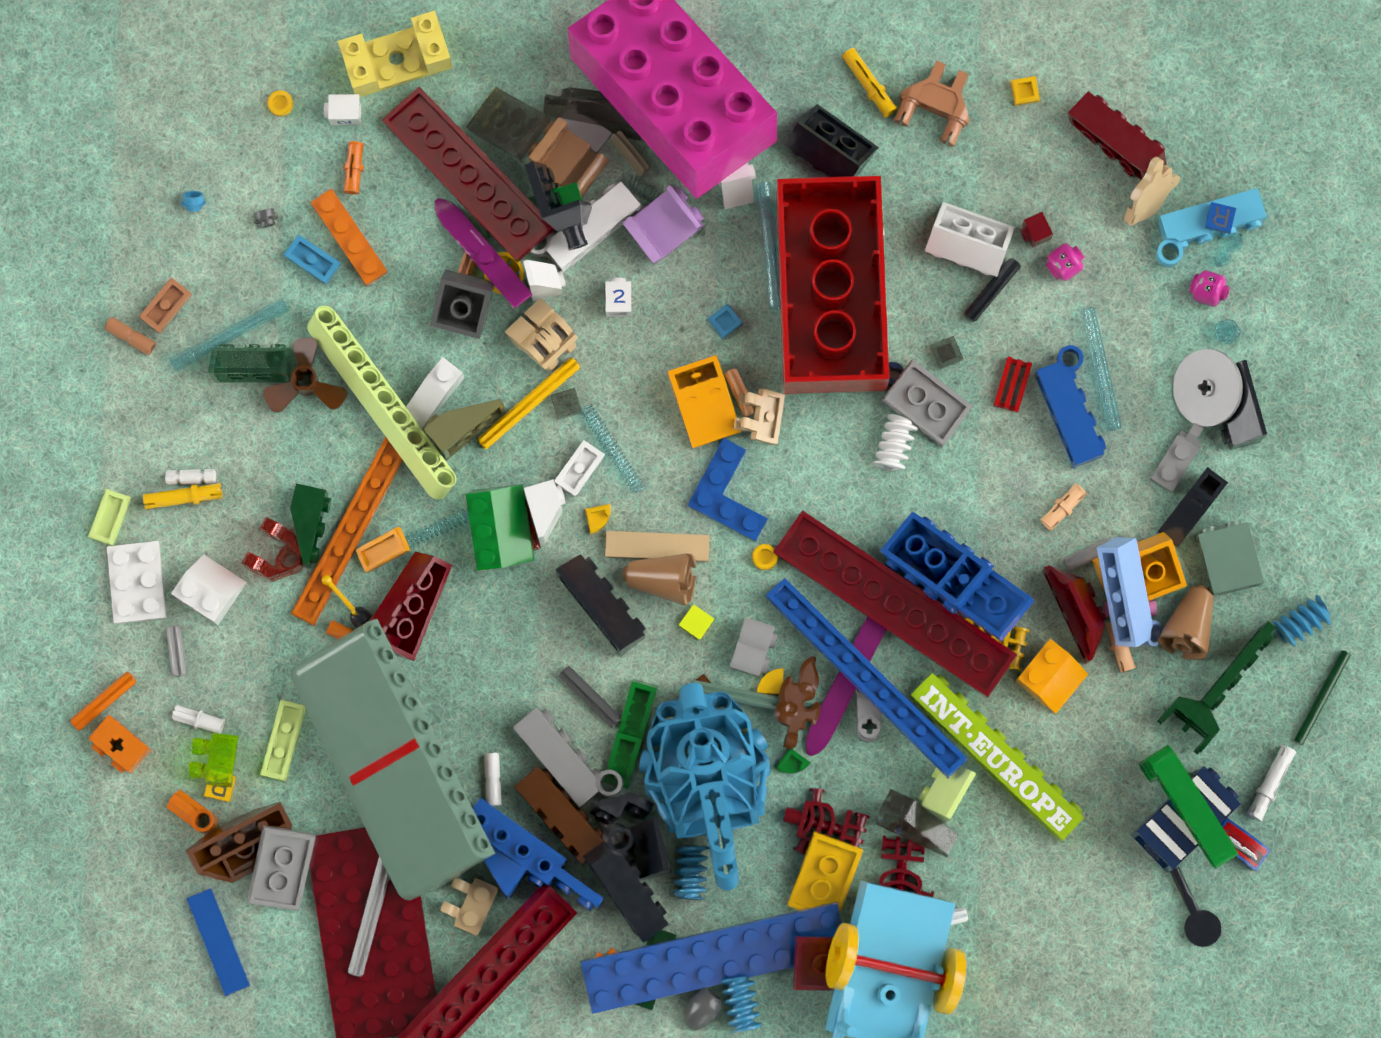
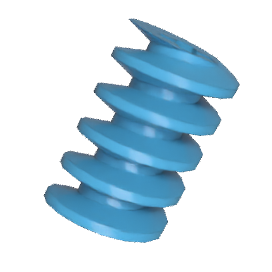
(1302, 621)
(690, 872)
(741, 1004)

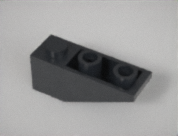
(1193, 506)

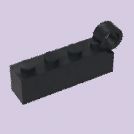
(623, 885)

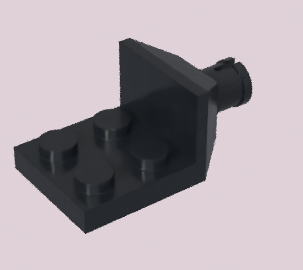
(563, 218)

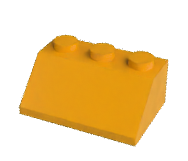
(1159, 566)

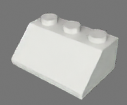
(969, 239)

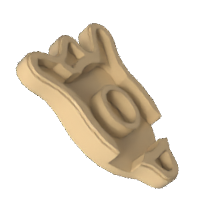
(1151, 191)

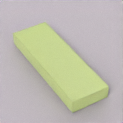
(283, 740)

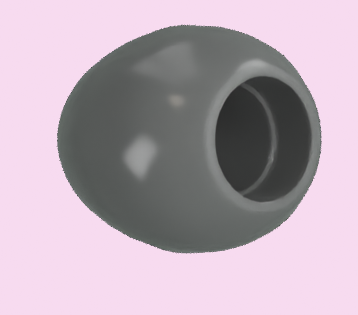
(702, 1009)

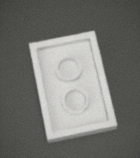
(136, 582)

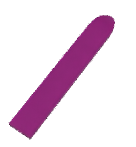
(482, 253)
(842, 691)

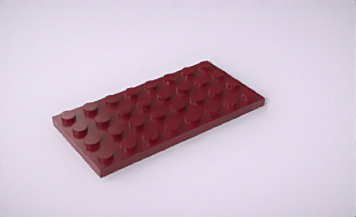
(399, 965)

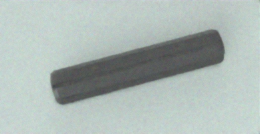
(590, 697)

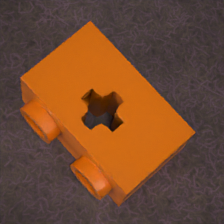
(111, 731)

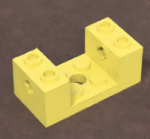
(421, 46)

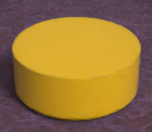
(280, 103)
(764, 557)

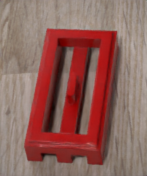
(1019, 363)

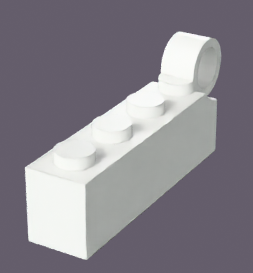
(604, 219)

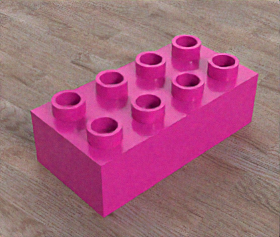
(674, 88)

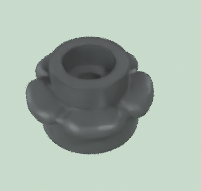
(265, 217)

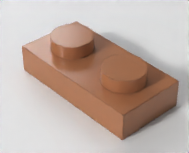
(165, 305)

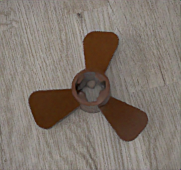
(282, 394)

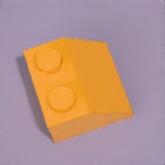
(1052, 676)

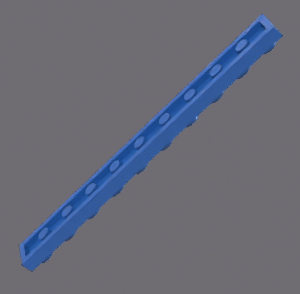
(866, 678)

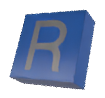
(1220, 218)

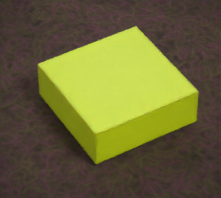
(696, 622)

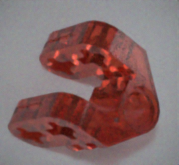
(262, 567)

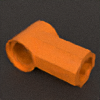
(191, 811)

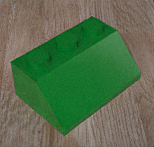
(499, 526)

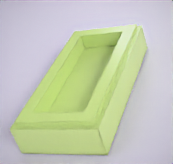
(109, 517)

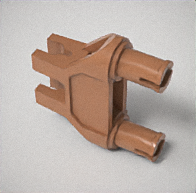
(937, 99)

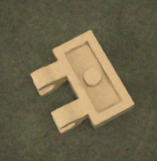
(767, 415)
(475, 907)

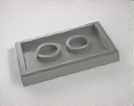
(927, 403)
(281, 868)

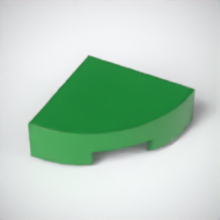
(792, 763)

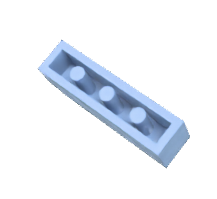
(1127, 593)

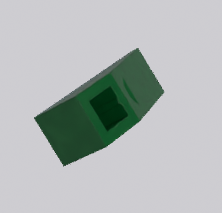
(307, 515)

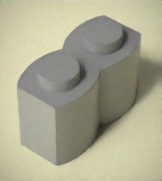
(753, 647)

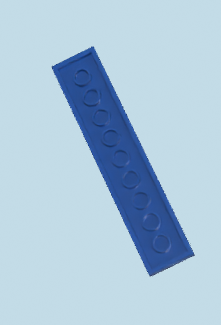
(702, 958)

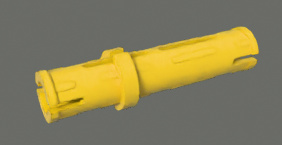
(875, 91)
(193, 494)

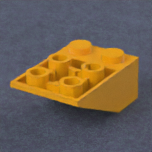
(703, 401)

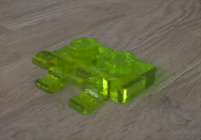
(221, 759)

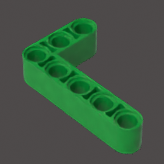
(1190, 805)

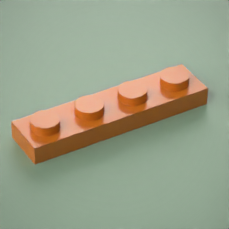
(349, 237)

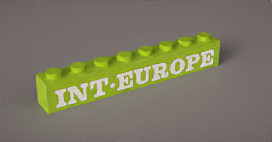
(997, 757)

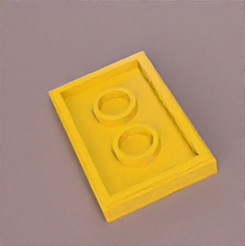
(825, 873)

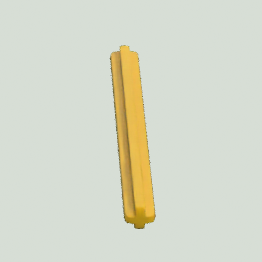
(528, 403)

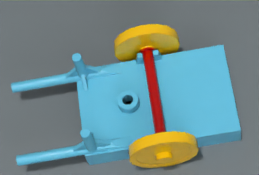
(894, 946)

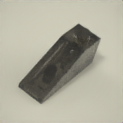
(914, 822)

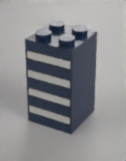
(1165, 833)

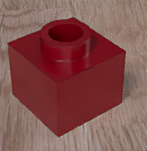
(1036, 230)

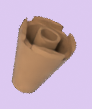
(663, 577)
(1190, 625)

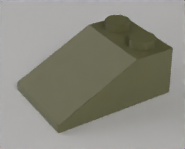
(460, 426)

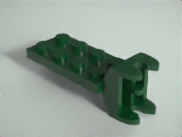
(1198, 714)

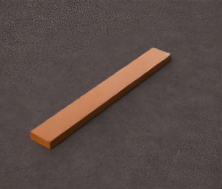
(348, 533)

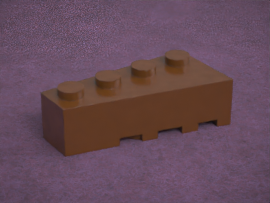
(559, 814)

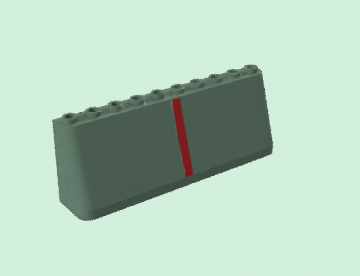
(391, 762)

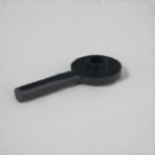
(1201, 926)

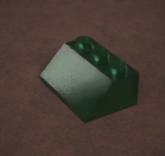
(250, 364)

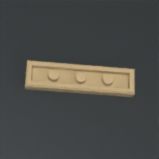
(653, 545)

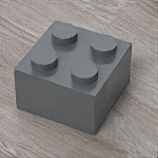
(462, 304)

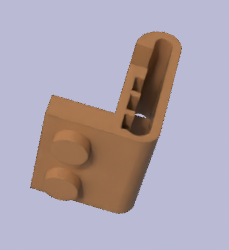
(567, 156)

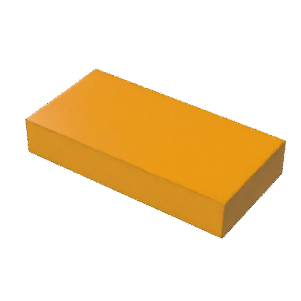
(382, 549)

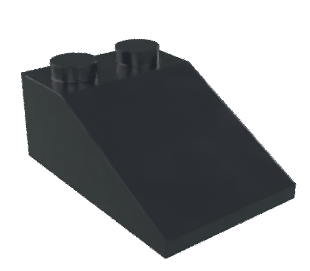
(649, 849)

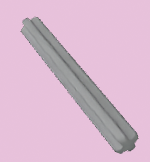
(369, 920)

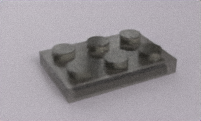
(508, 123)

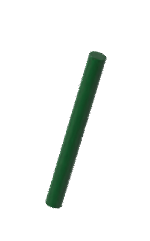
(1322, 697)

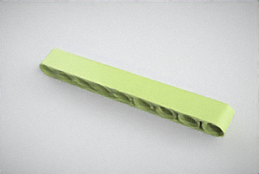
(381, 402)

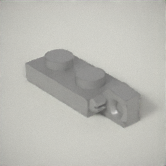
(1177, 459)

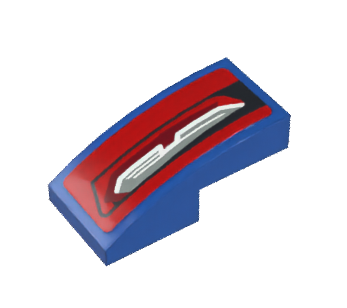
(1249, 848)

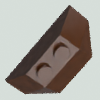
(232, 848)

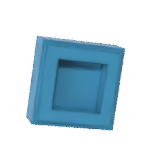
(725, 321)

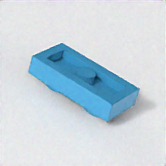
(312, 259)

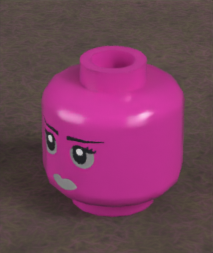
(1065, 262)
(1209, 288)

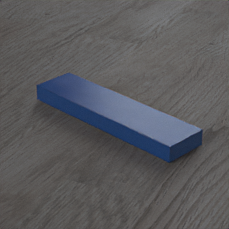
(218, 942)

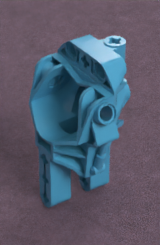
(709, 795)

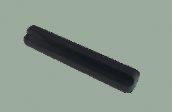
(992, 290)

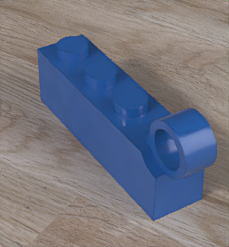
(1068, 409)

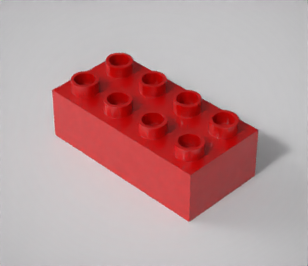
(832, 284)

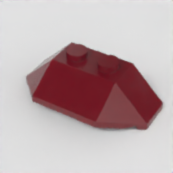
(1078, 609)

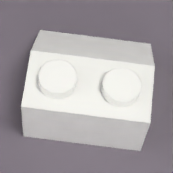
(545, 507)
(209, 589)

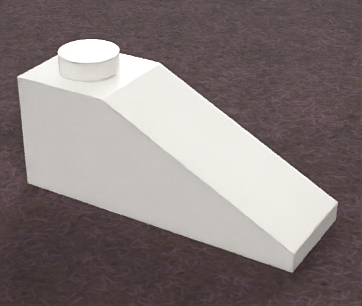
(543, 279)
(434, 391)

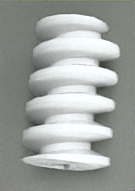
(894, 443)

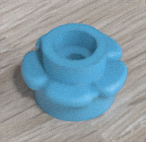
(193, 200)

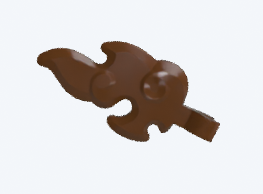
(791, 709)

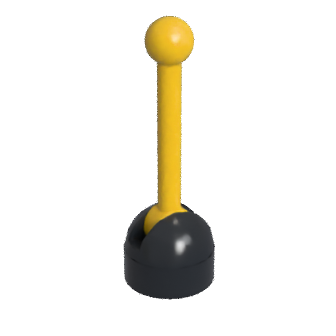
(358, 615)

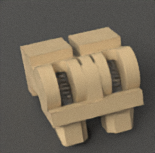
(543, 337)

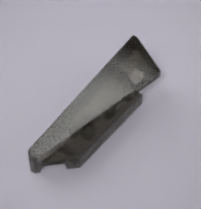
(590, 108)

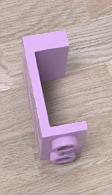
(665, 223)

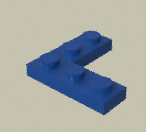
(709, 496)

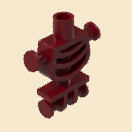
(801, 818)
(901, 871)

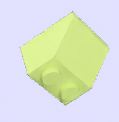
(946, 792)

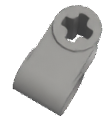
(867, 713)

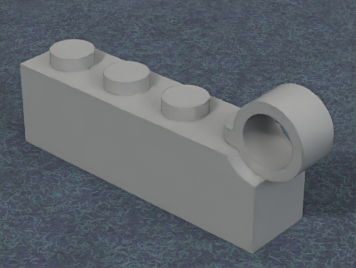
(561, 759)

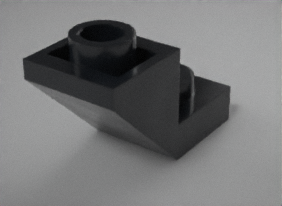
(610, 809)

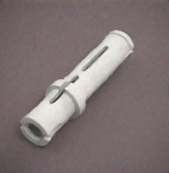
(1267, 791)

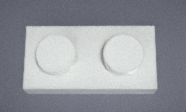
(579, 468)

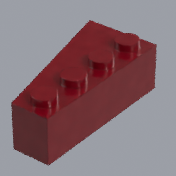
(1115, 135)
(411, 603)

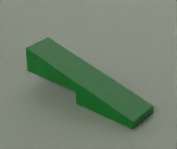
(631, 731)

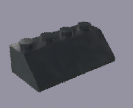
(600, 604)

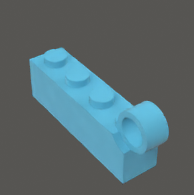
(1188, 224)

